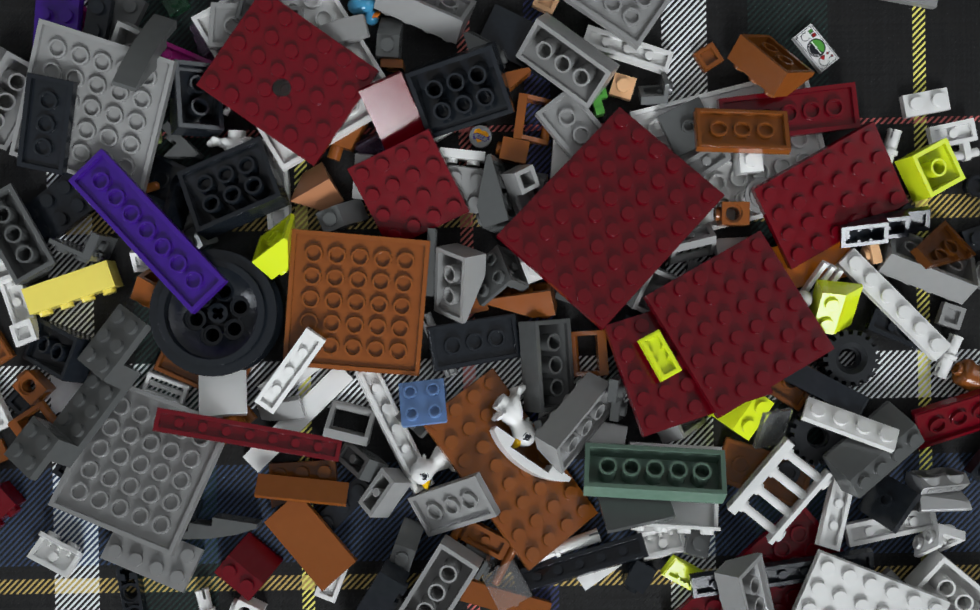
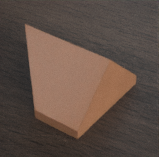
(317, 189)

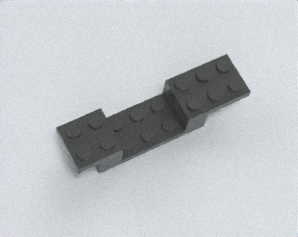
(92, 403)

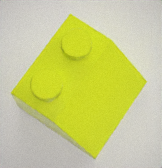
(930, 170)
(274, 248)
(835, 304)
(746, 418)

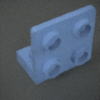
(423, 402)

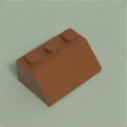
(769, 64)

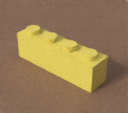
(72, 288)

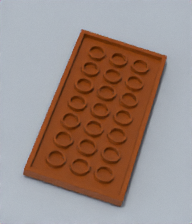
(534, 511)

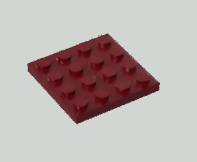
(409, 187)

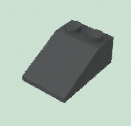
(493, 201)

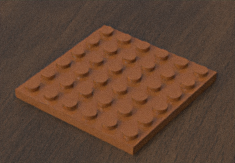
(359, 296)

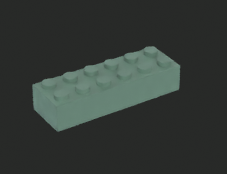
(655, 473)

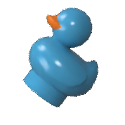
(366, 7)

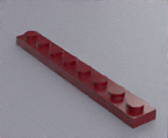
(246, 434)

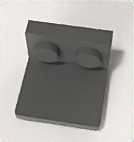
(96, 247)
(501, 271)

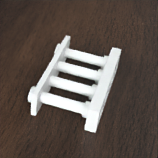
(770, 468)

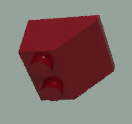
(249, 566)

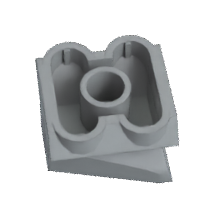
(940, 489)

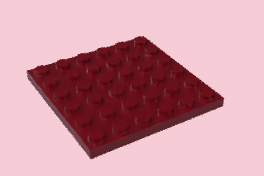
(738, 324)

